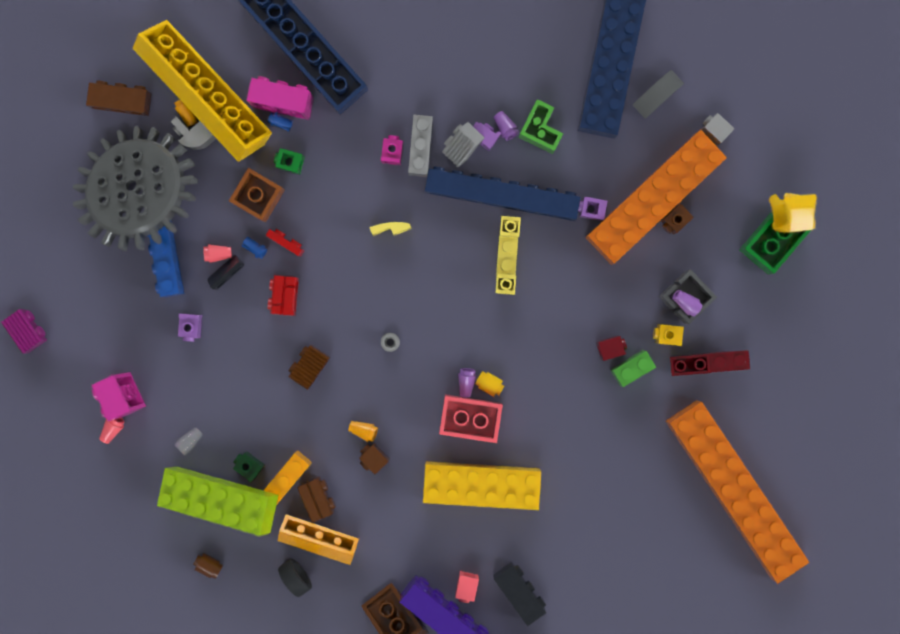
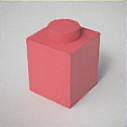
(466, 587)

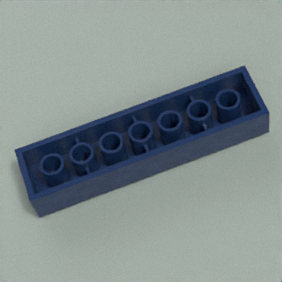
(308, 51)
(611, 67)

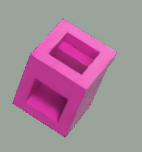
(392, 157)

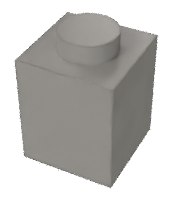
(716, 128)

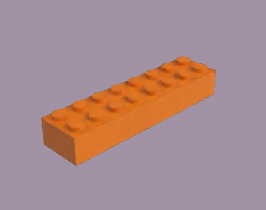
(656, 197)

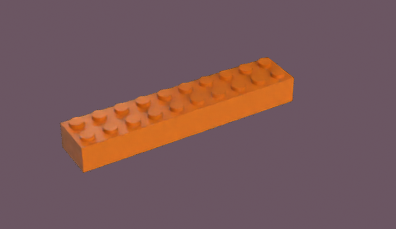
(737, 491)

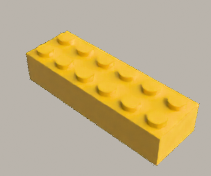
(482, 485)

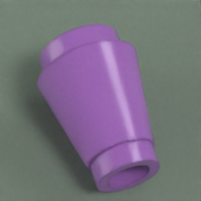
(506, 126)
(687, 303)
(466, 381)

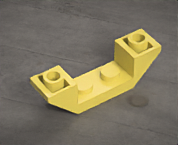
(507, 255)

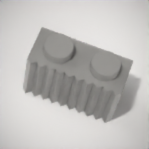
(463, 143)

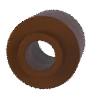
(207, 566)

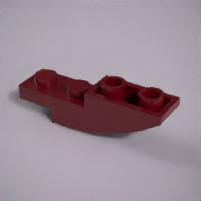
(710, 362)

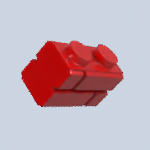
(284, 295)

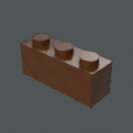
(118, 98)

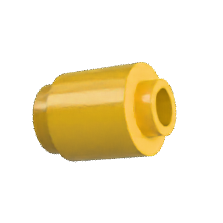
(489, 383)

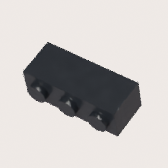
(520, 593)

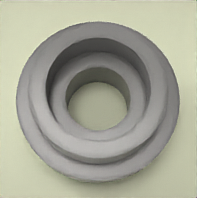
(385, 346)

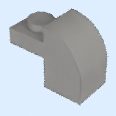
(195, 138)

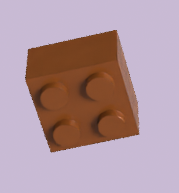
(256, 195)

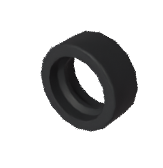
(294, 577)

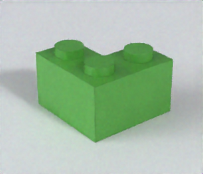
(537, 132)

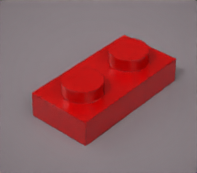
(278, 237)

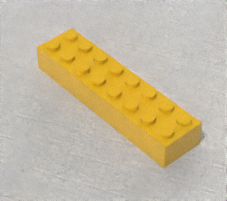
(201, 90)

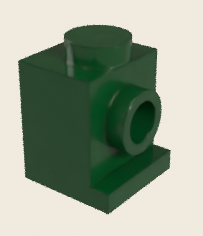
(255, 466)

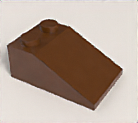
(390, 615)

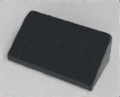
(225, 272)

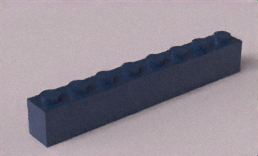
(501, 194)

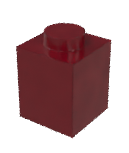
(611, 347)

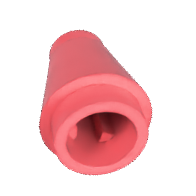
(216, 253)
(111, 429)

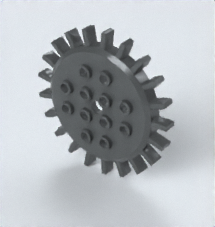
(159, 205)

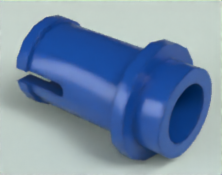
(280, 121)
(255, 248)

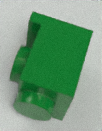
(283, 155)

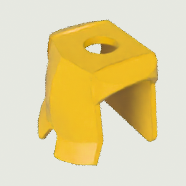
(793, 212)

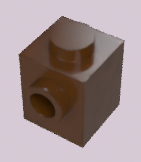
(676, 219)
(373, 458)

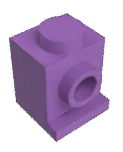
(487, 132)
(598, 205)
(194, 321)

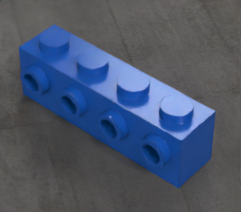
(166, 264)

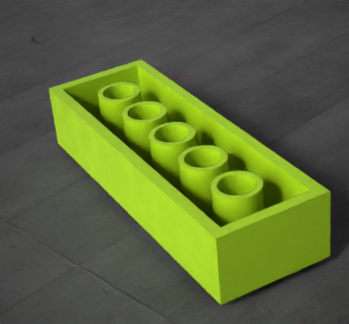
(217, 500)

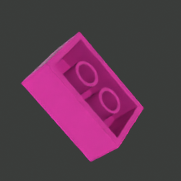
(280, 98)
(118, 396)

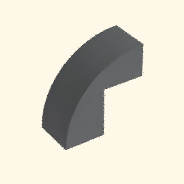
(658, 94)

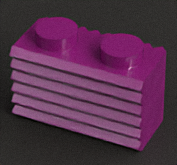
(24, 330)

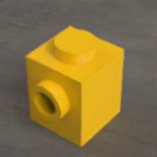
(668, 334)

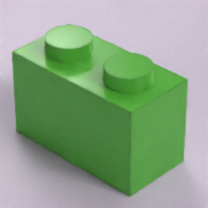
(633, 368)

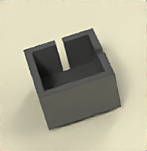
(692, 285)

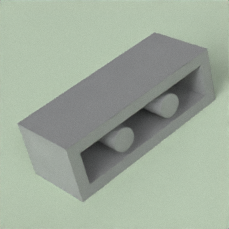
(420, 145)

